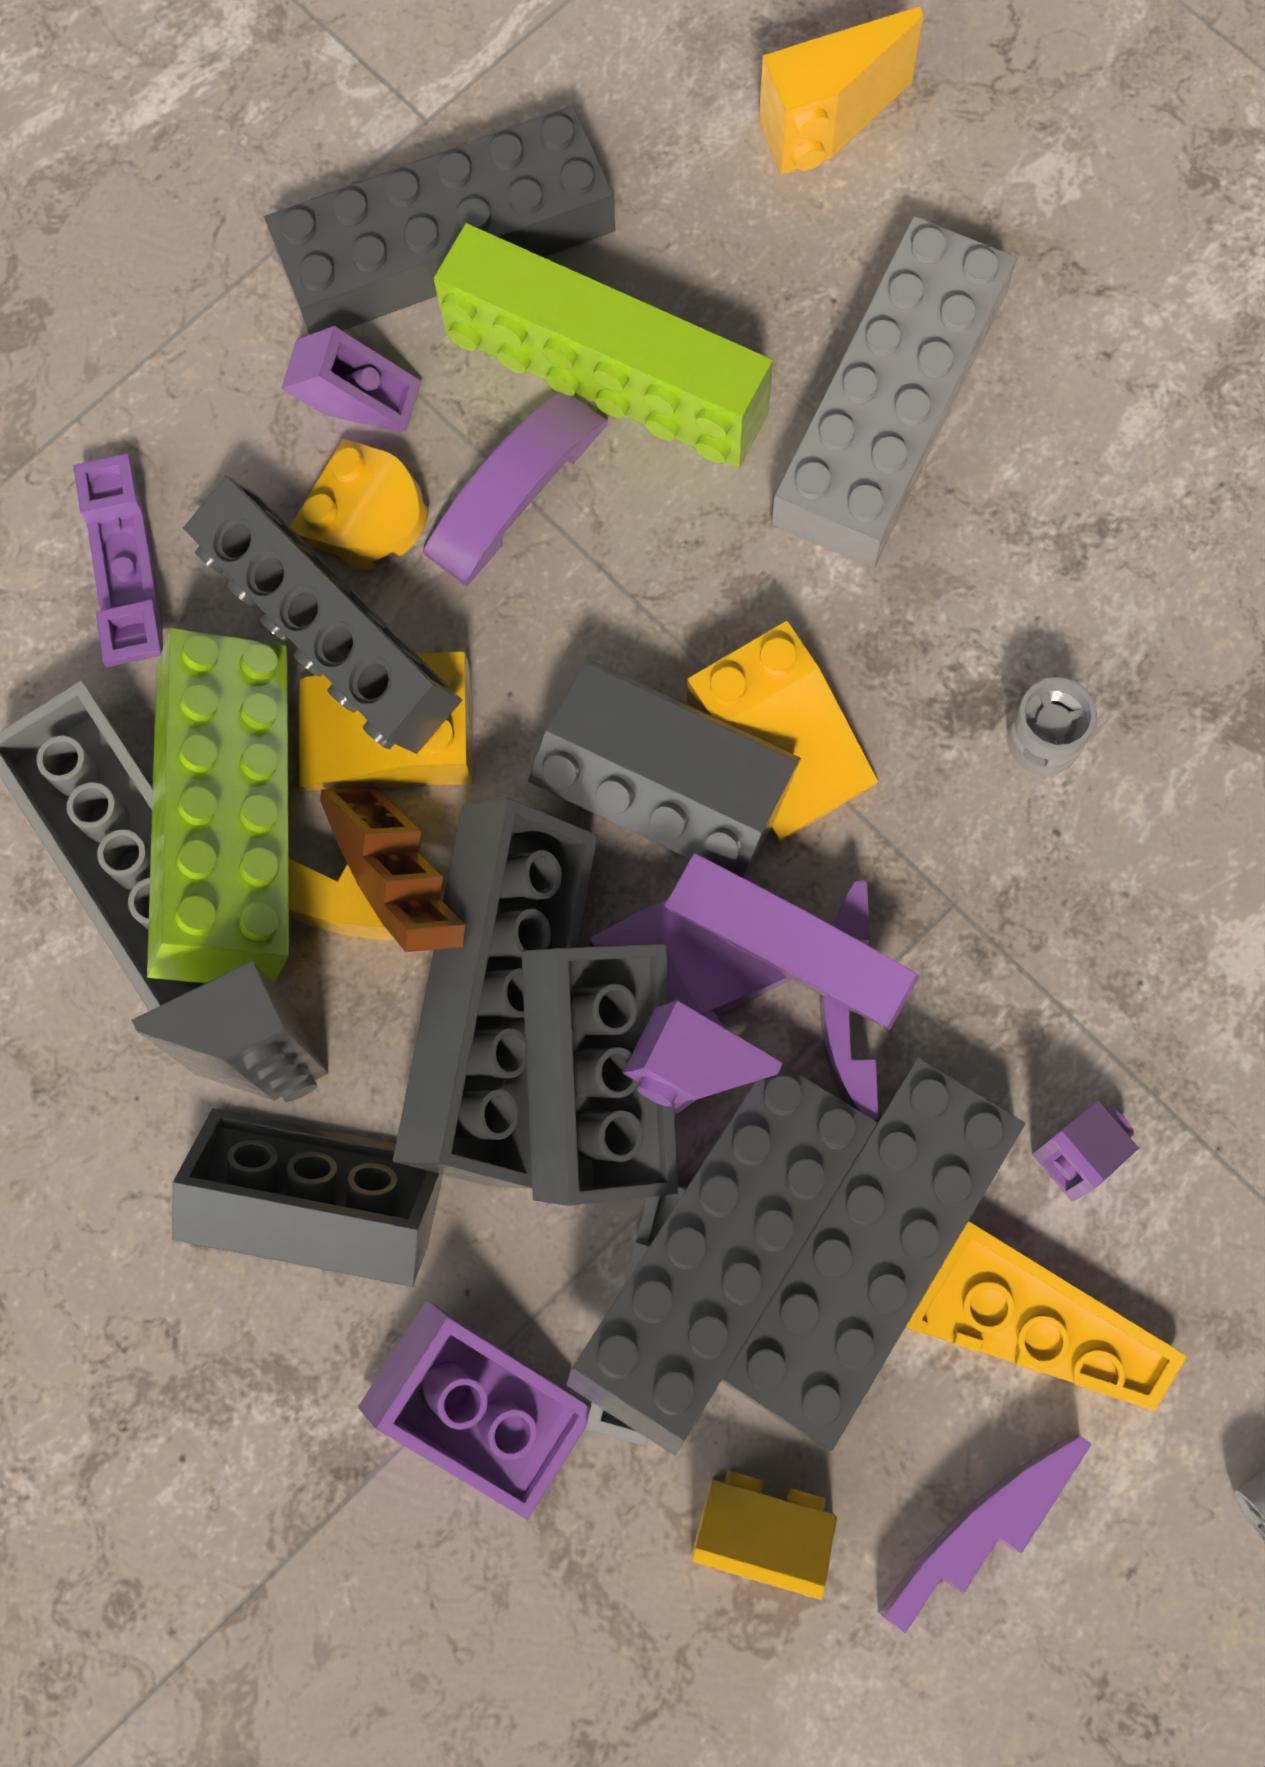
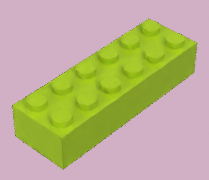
(603, 346)
(219, 809)

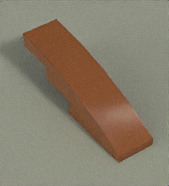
(389, 870)

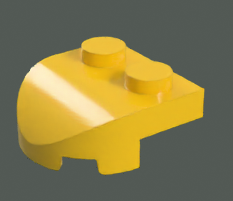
(362, 507)

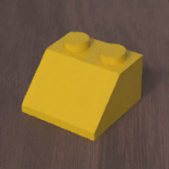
(766, 1536)

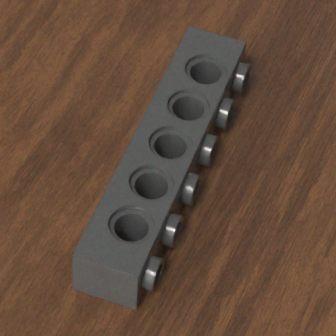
(321, 616)

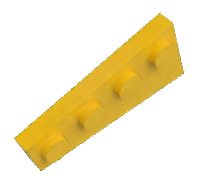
(1025, 1314)

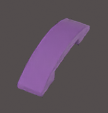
(509, 483)
(121, 560)
(854, 1078)

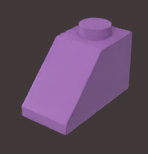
(350, 381)
(692, 1057)
(1087, 1150)

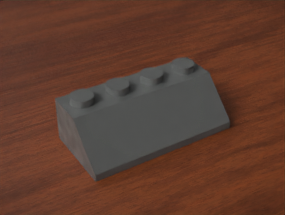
(663, 769)
(238, 1035)
(586, 1118)
(304, 1198)

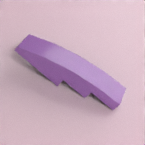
(792, 941)
(1004, 1514)

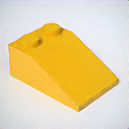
(834, 86)
(783, 698)
(342, 755)

